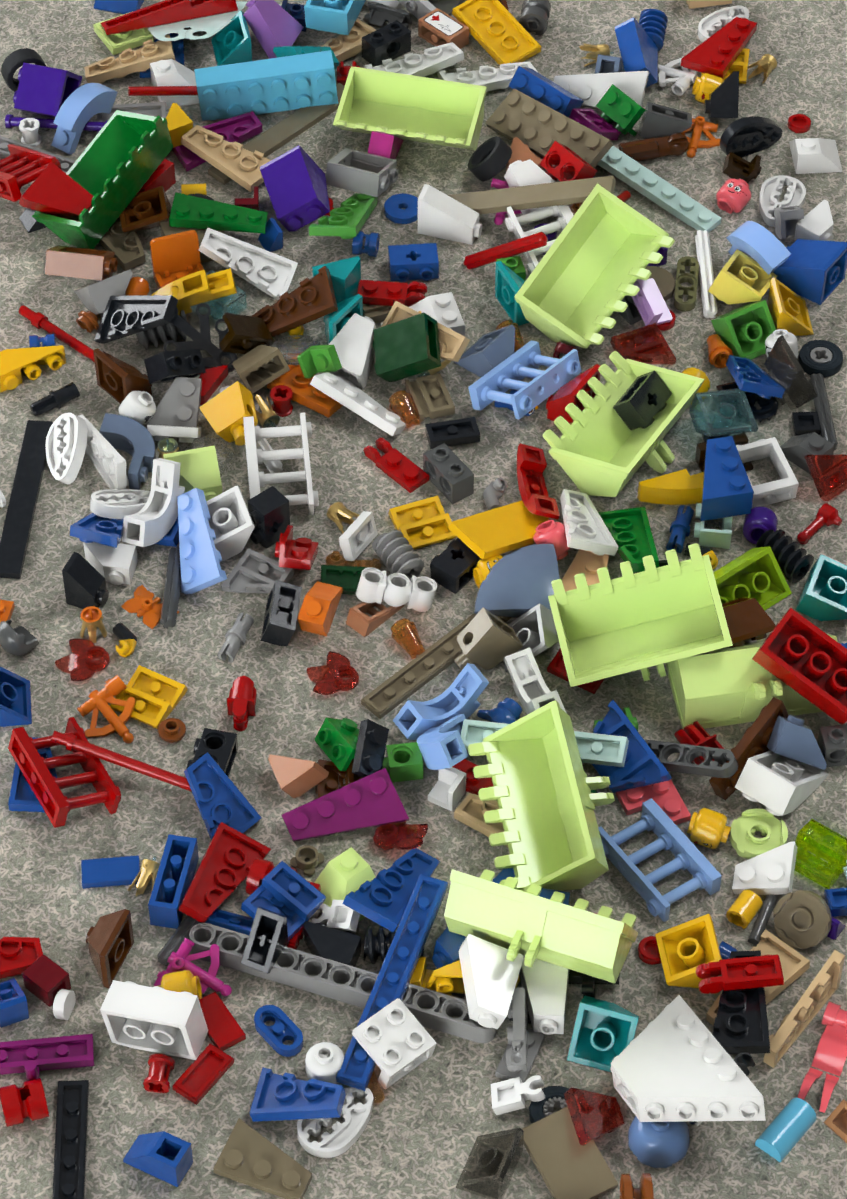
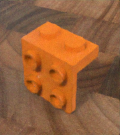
(175, 256)

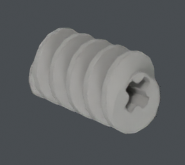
(397, 554)

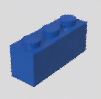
(544, 90)
(173, 881)

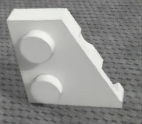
(768, 872)

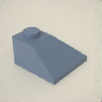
(489, 351)

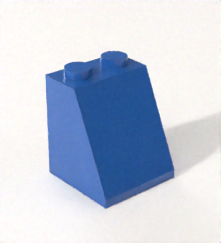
(814, 268)

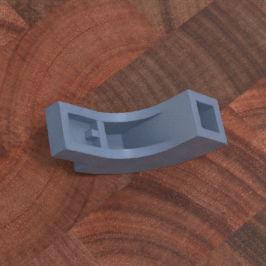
(134, 439)

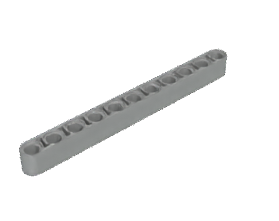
(331, 972)

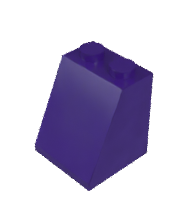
(44, 89)
(296, 188)

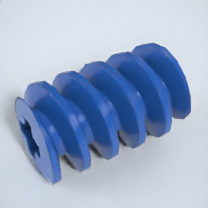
(655, 25)

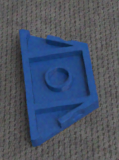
(641, 763)

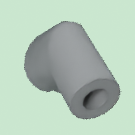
(494, 492)

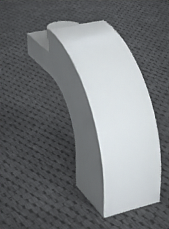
(161, 508)
(529, 682)

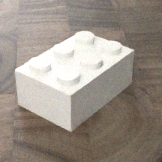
(154, 1019)

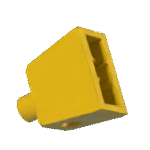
(227, 411)

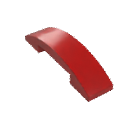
(531, 482)

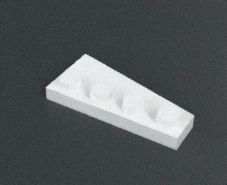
(356, 400)
(106, 458)

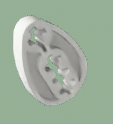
(720, 18)
(771, 192)
(66, 447)
(118, 502)
(343, 1135)

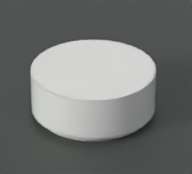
(63, 1004)

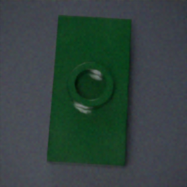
(342, 576)

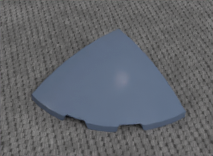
(519, 581)

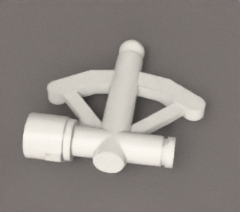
(682, 79)

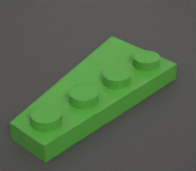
(347, 219)

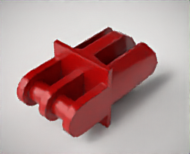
(242, 702)
(696, 735)

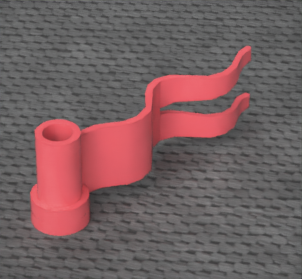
(829, 1054)

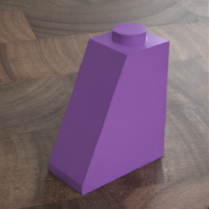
(271, 25)

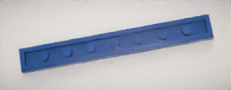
(395, 971)

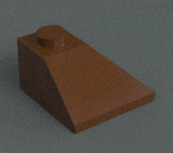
(146, 211)
(118, 377)
(110, 944)

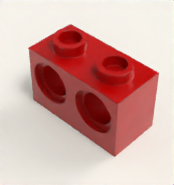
(565, 164)

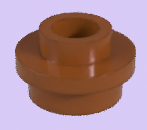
(87, 321)
(171, 735)

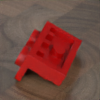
(295, 553)

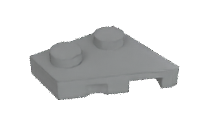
(180, 404)
(255, 574)

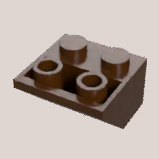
(746, 620)

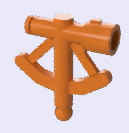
(698, 126)
(100, 702)

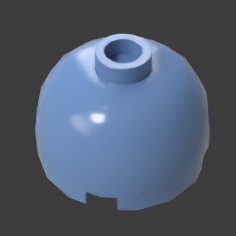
(658, 1142)

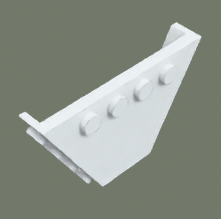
(683, 1073)

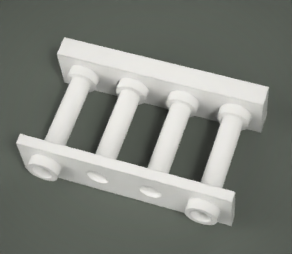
(514, 224)
(257, 456)

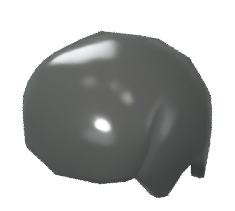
(16, 640)

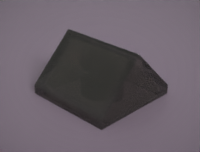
(492, 1163)

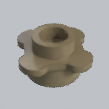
(307, 852)

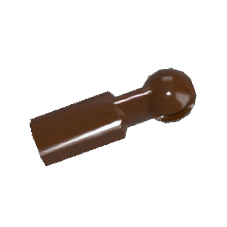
(654, 148)

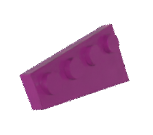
(233, 129)
(353, 807)

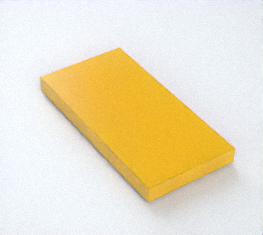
(497, 31)
(498, 529)

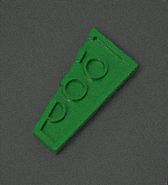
(203, 213)
(632, 534)

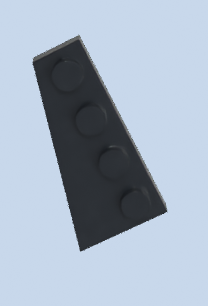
(134, 314)

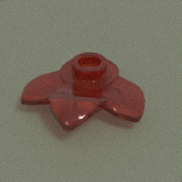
(81, 660)
(329, 677)
(400, 835)

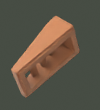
(364, 624)

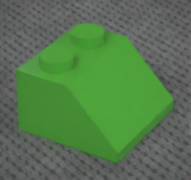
(746, 329)

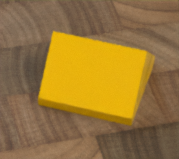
(788, 310)
(685, 948)

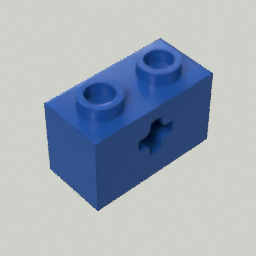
(413, 262)

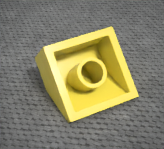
(741, 280)

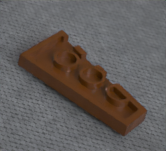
(752, 744)

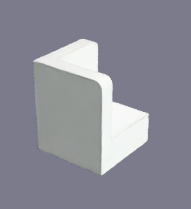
(449, 788)

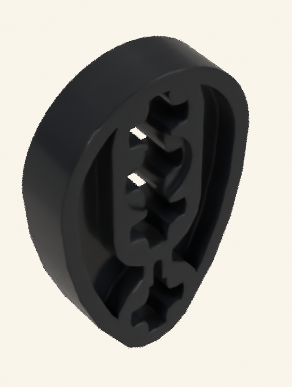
(749, 136)

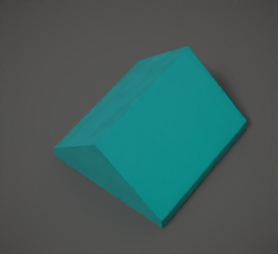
(233, 42)
(344, 276)

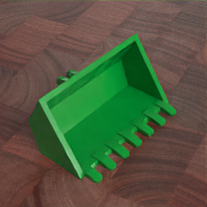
(113, 172)

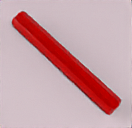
(506, 250)

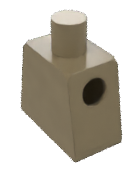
(257, 367)
(486, 641)

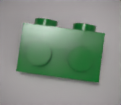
(620, 108)
(338, 741)

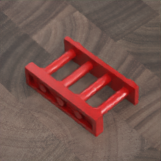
(20, 169)
(48, 787)

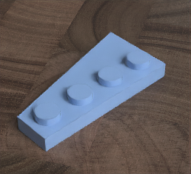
(198, 554)

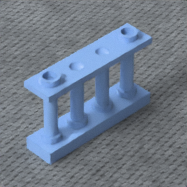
(515, 368)
(669, 838)

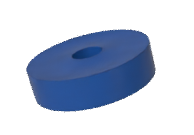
(393, 209)

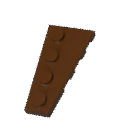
(306, 303)

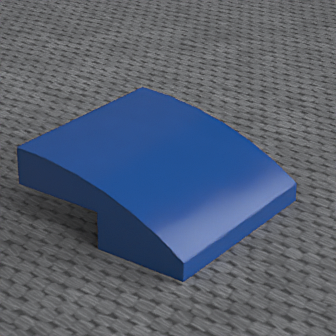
(287, 895)

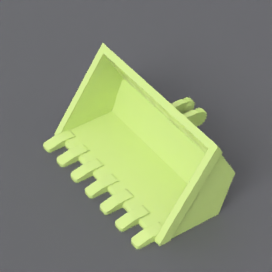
(591, 270)
(599, 447)
(639, 618)
(539, 925)

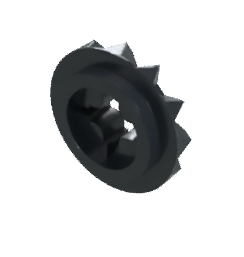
(768, 406)

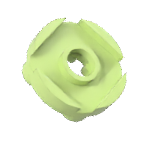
(757, 820)

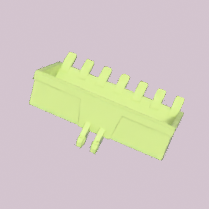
(412, 108)
(729, 687)
(543, 802)

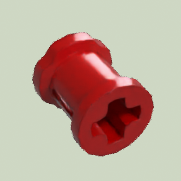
(281, 399)
(159, 1073)

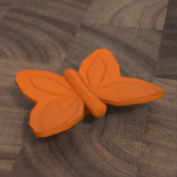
(145, 606)

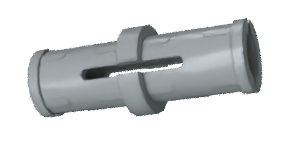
(235, 637)

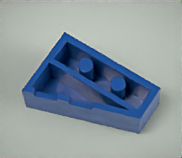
(725, 481)

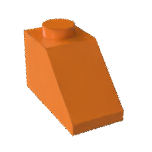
(319, 608)

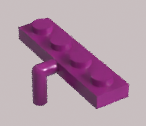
(46, 1054)

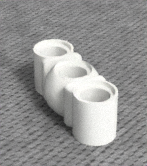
(396, 589)

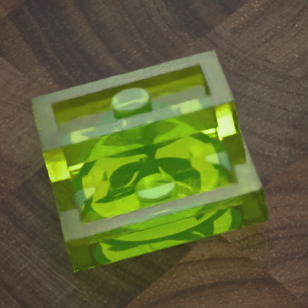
(825, 845)

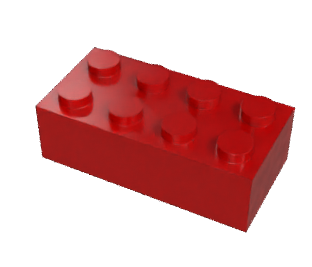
(807, 663)

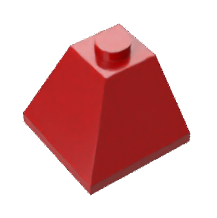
(567, 394)

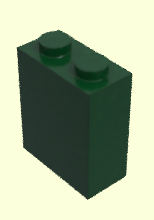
(406, 347)

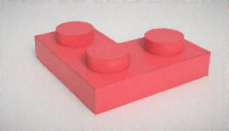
(662, 793)

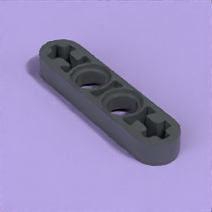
(689, 753)

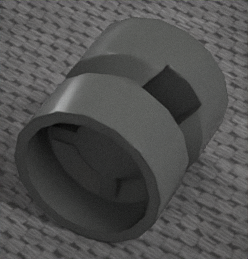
(535, 15)

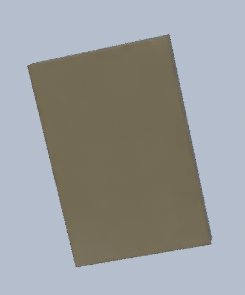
(563, 1163)

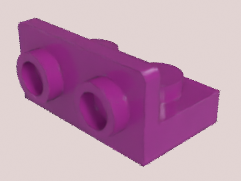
(595, 122)

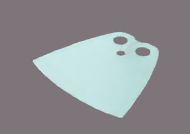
(210, 24)

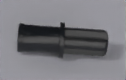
(55, 399)

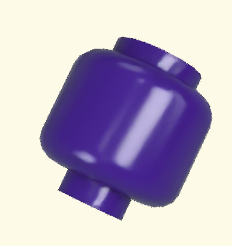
(758, 522)

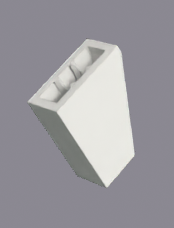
(526, 174)
(446, 217)
(355, 349)
(488, 980)

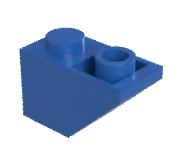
(161, 1156)

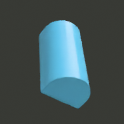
(787, 1129)

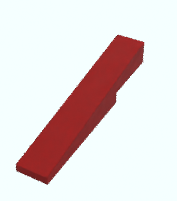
(167, 12)

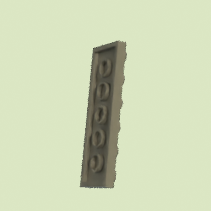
(541, 126)

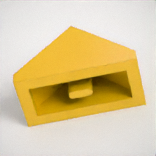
(178, 124)

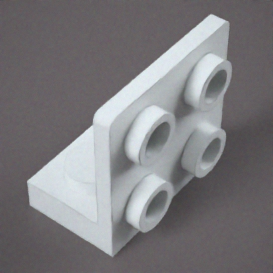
(394, 1041)

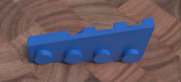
(389, 893)

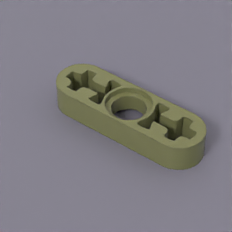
(691, 278)

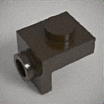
(739, 168)

